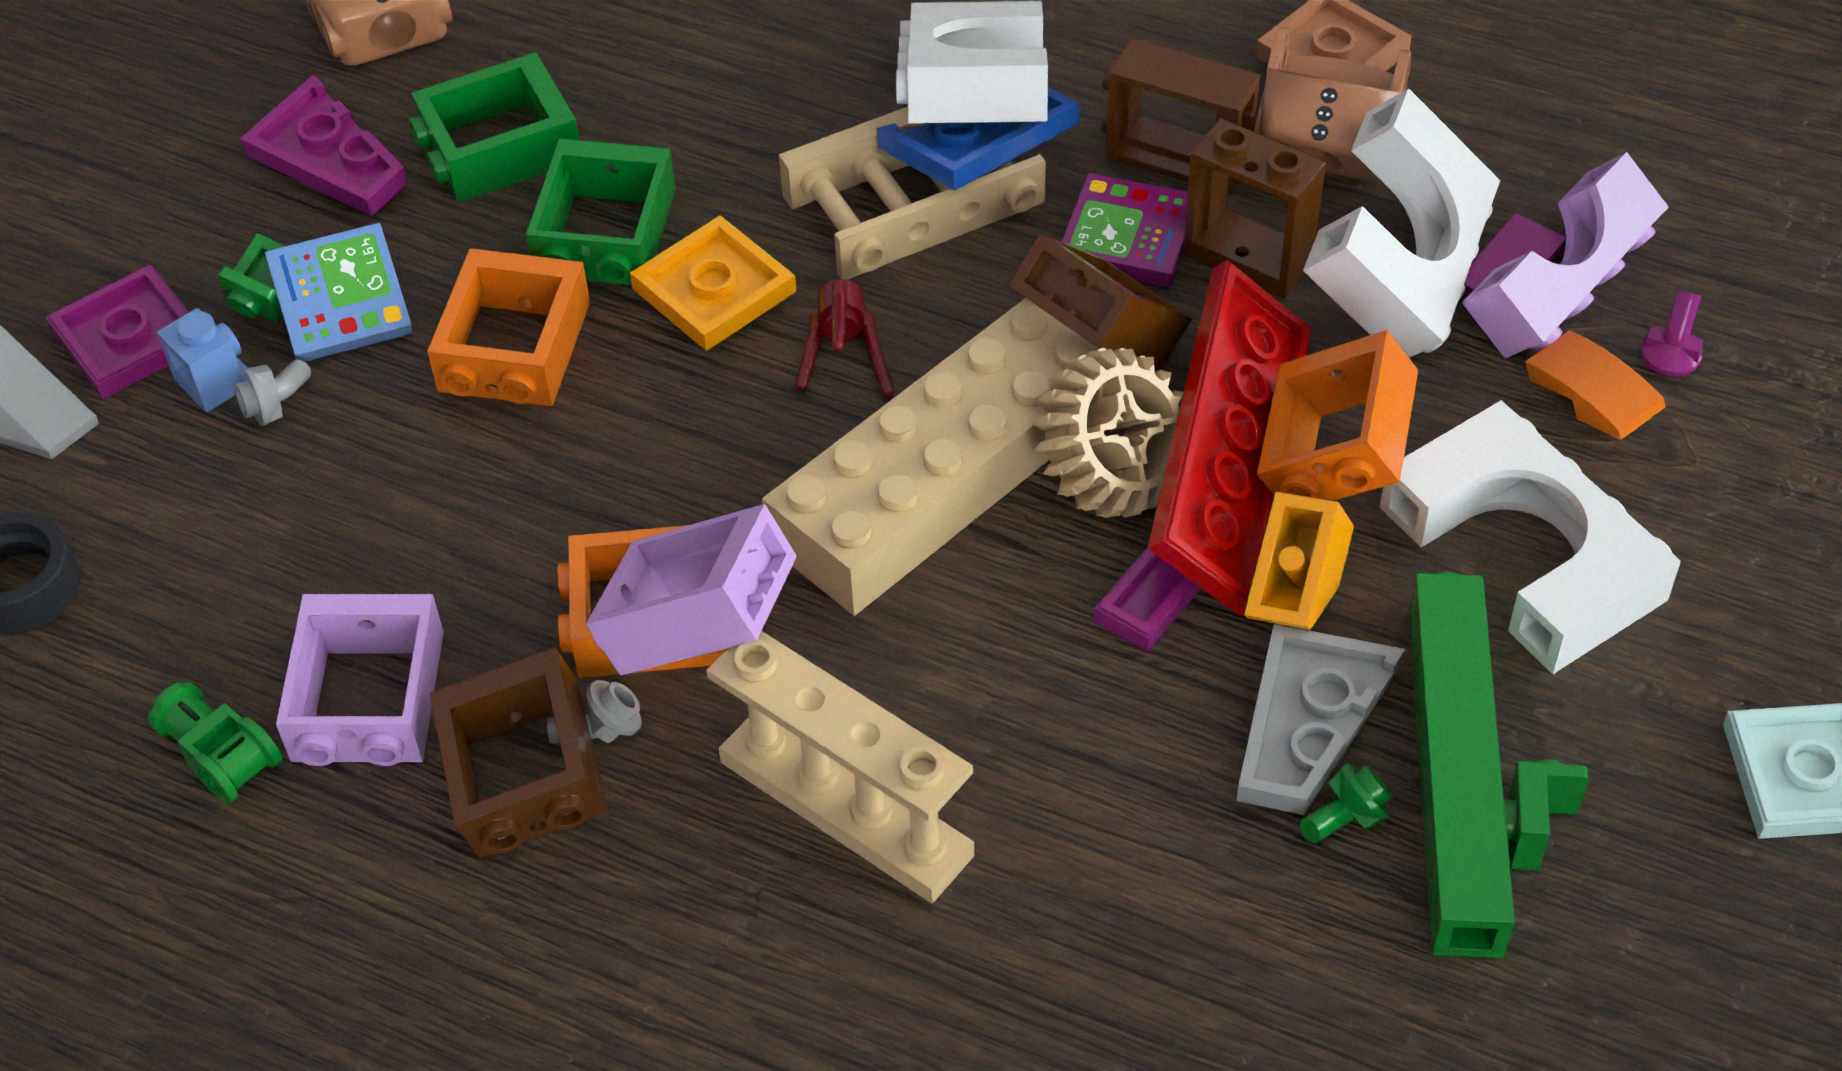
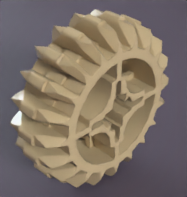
(1113, 394)

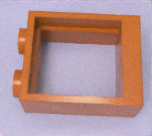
(512, 284)
(1307, 388)
(595, 559)

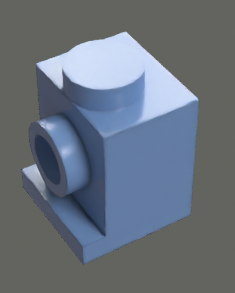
(202, 358)

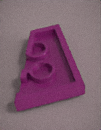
(325, 149)

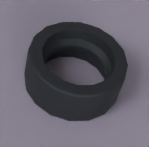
(52, 589)

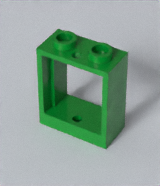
(480, 95)
(582, 171)

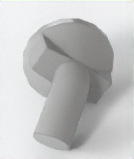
(262, 393)
(611, 712)

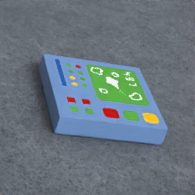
(339, 292)

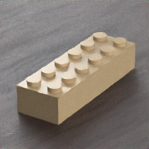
(925, 460)

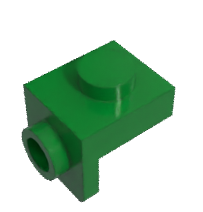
(250, 285)
(1534, 793)

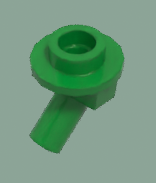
(1359, 797)

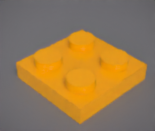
(713, 282)

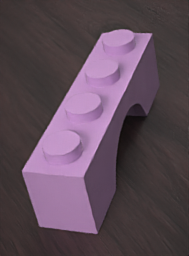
(1603, 219)

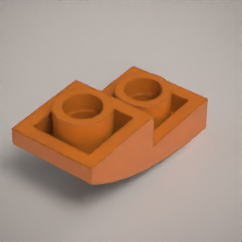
(1600, 384)

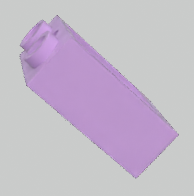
(692, 590)
(338, 626)

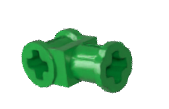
(215, 743)

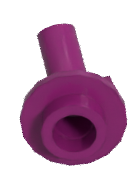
(1672, 348)

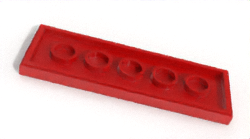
(1211, 497)

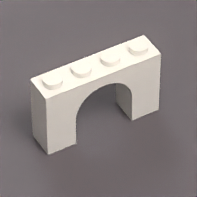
(973, 62)
(1448, 204)
(1507, 465)

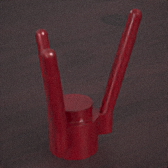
(840, 318)

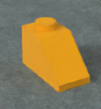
(1299, 561)

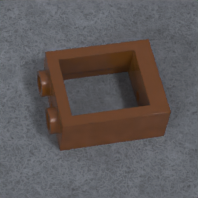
(1179, 76)
(1218, 234)
(1099, 300)
(502, 702)

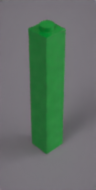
(1459, 768)

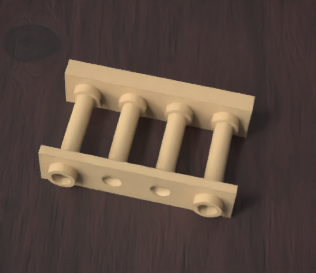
(853, 157)
(844, 764)

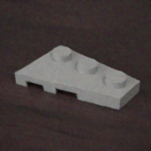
(1308, 713)

